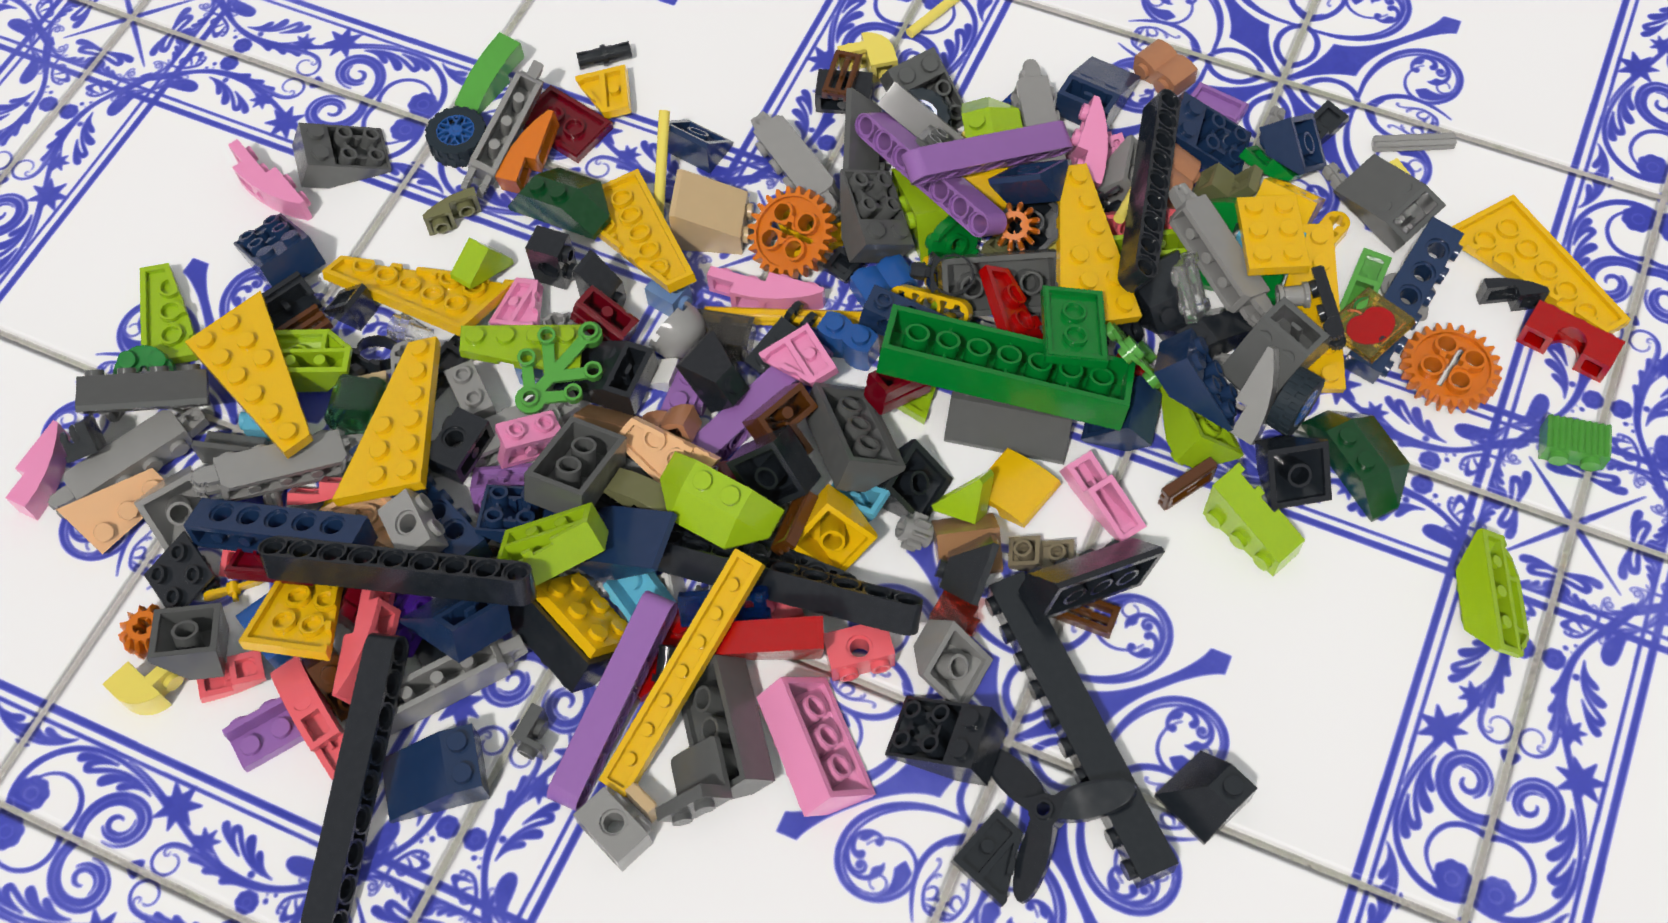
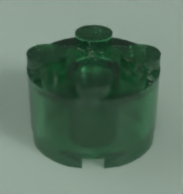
(353, 403)

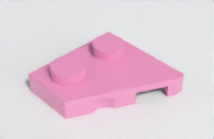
(520, 304)
(801, 357)

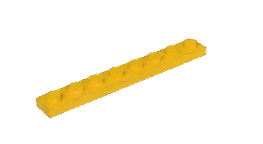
(682, 672)

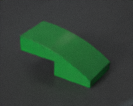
(1256, 156)

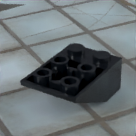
(625, 378)
(948, 738)

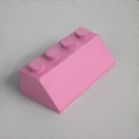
(814, 745)

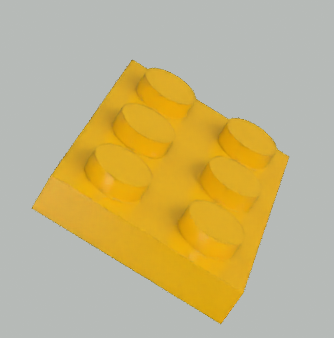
(1272, 235)
(582, 613)

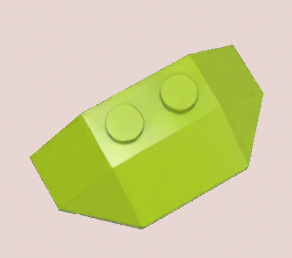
(989, 116)
(314, 358)
(716, 504)
(1492, 595)

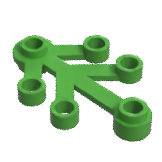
(1134, 351)
(557, 370)

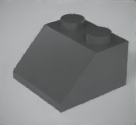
(190, 640)

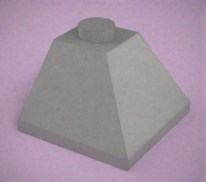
(1120, 169)
(169, 506)
(950, 660)

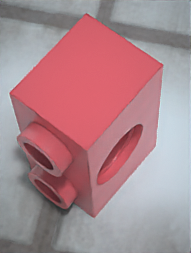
(841, 644)

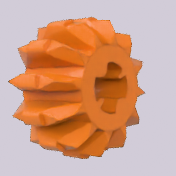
(1024, 234)
(137, 631)

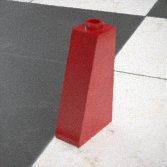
(775, 639)

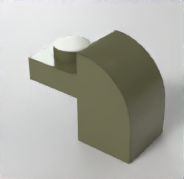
(1222, 183)

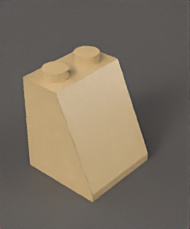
(709, 214)

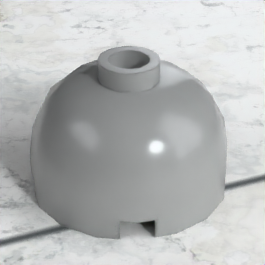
(679, 332)

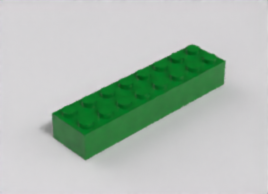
(1002, 368)

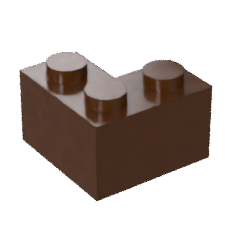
(784, 408)

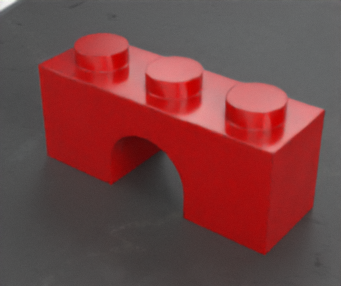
(1593, 347)

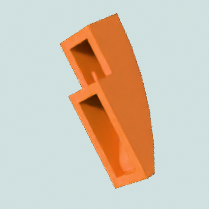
(528, 153)

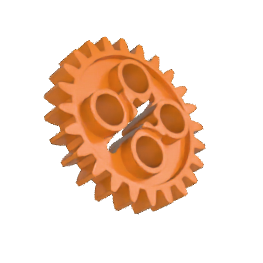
(803, 208)
(1426, 352)

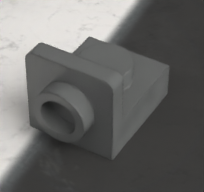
(531, 728)

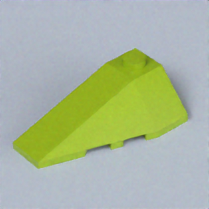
(1195, 437)

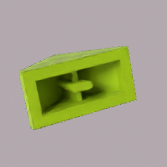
(478, 264)
(969, 500)

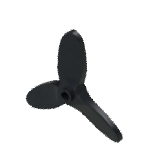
(1072, 805)

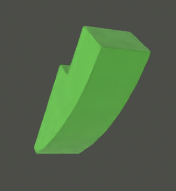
(490, 73)
(1367, 273)

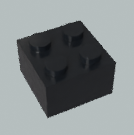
(775, 466)

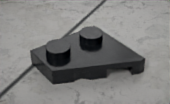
(990, 856)

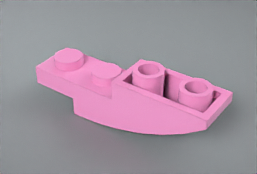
(1091, 140)
(269, 185)
(776, 292)

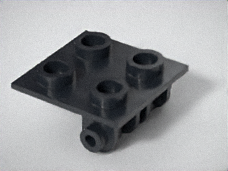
(181, 573)

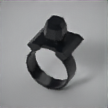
(920, 270)
(361, 366)

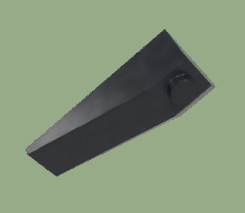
(1218, 327)

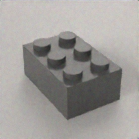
(574, 466)

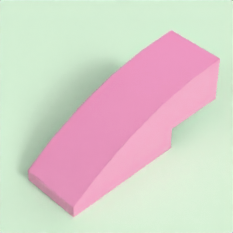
(40, 472)
(1103, 497)

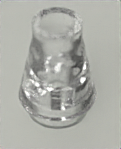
(406, 328)

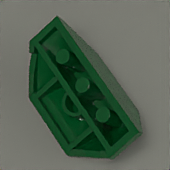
(565, 202)
(1363, 459)

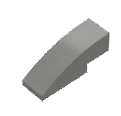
(912, 112)
(1258, 397)

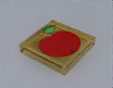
(1373, 324)

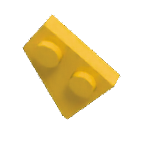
(608, 90)

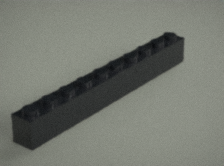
(1080, 730)

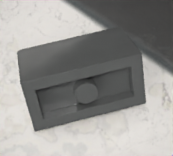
(219, 443)

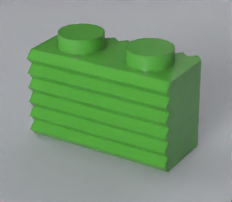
(1575, 442)

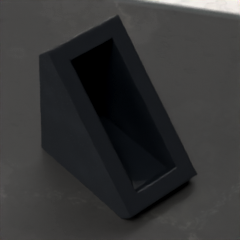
(352, 306)

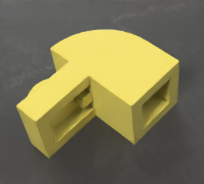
(876, 53)
(141, 693)

